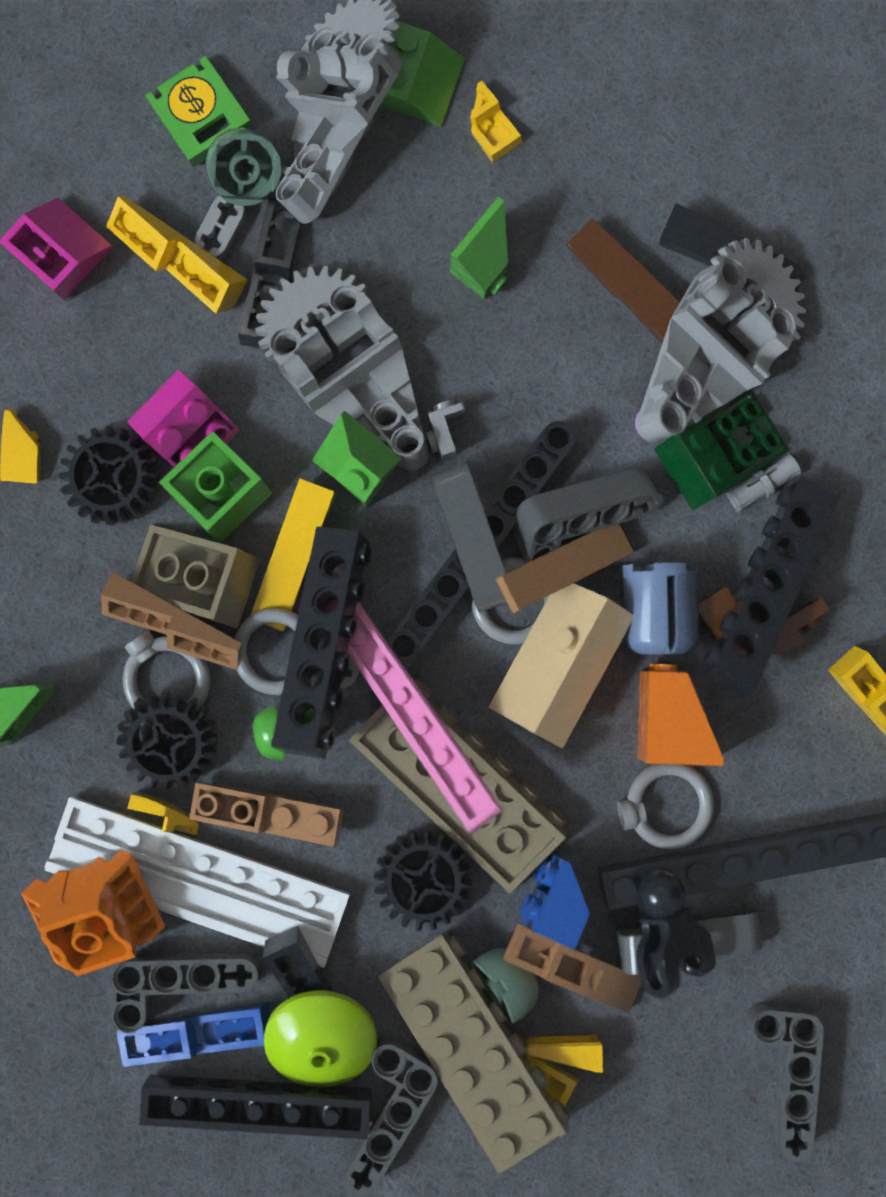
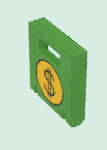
(192, 104)

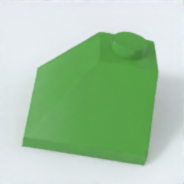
(483, 254)
(356, 459)
(19, 707)

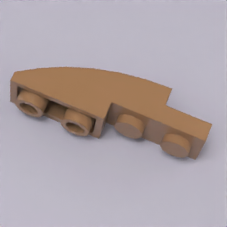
(266, 813)
(572, 969)

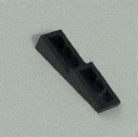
(702, 238)
(272, 262)
(294, 963)

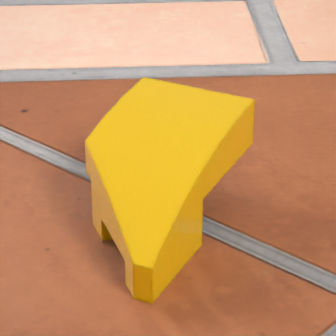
(491, 126)
(19, 451)
(175, 817)

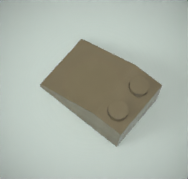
(196, 574)

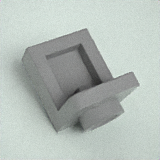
(440, 437)

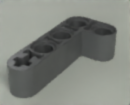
(581, 509)
(470, 534)
(730, 932)
(188, 981)
(792, 1082)
(386, 1120)

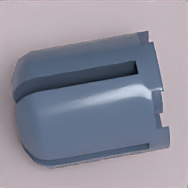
(663, 607)

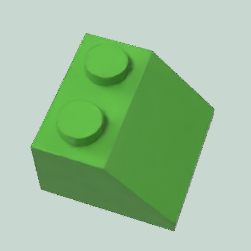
(426, 75)
(216, 487)

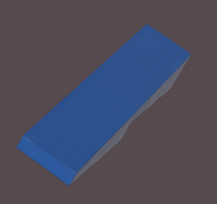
(196, 1034)

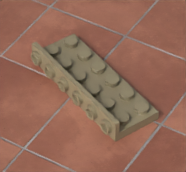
(504, 846)
(475, 1052)

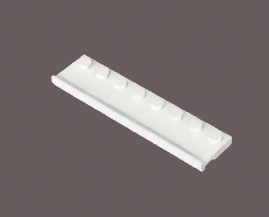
(203, 879)

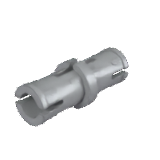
(764, 483)

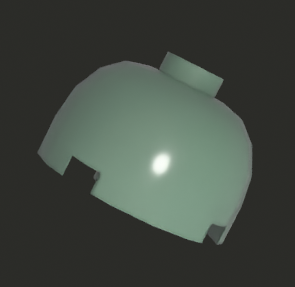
(243, 166)
(508, 984)

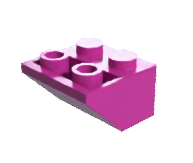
(56, 246)
(180, 419)

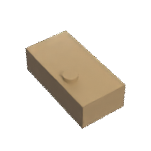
(561, 662)

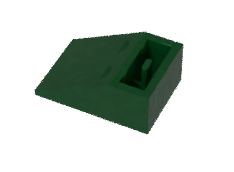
(721, 449)

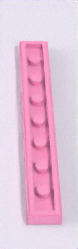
(420, 723)

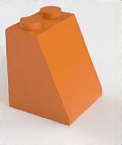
(673, 721)

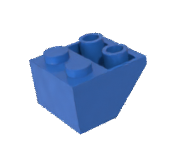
(557, 904)

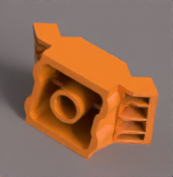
(94, 913)

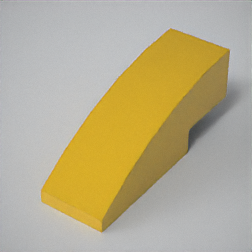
(863, 682)

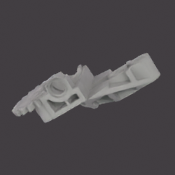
(341, 52)
(695, 363)
(367, 387)

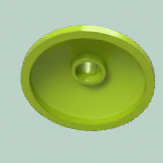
(320, 1039)

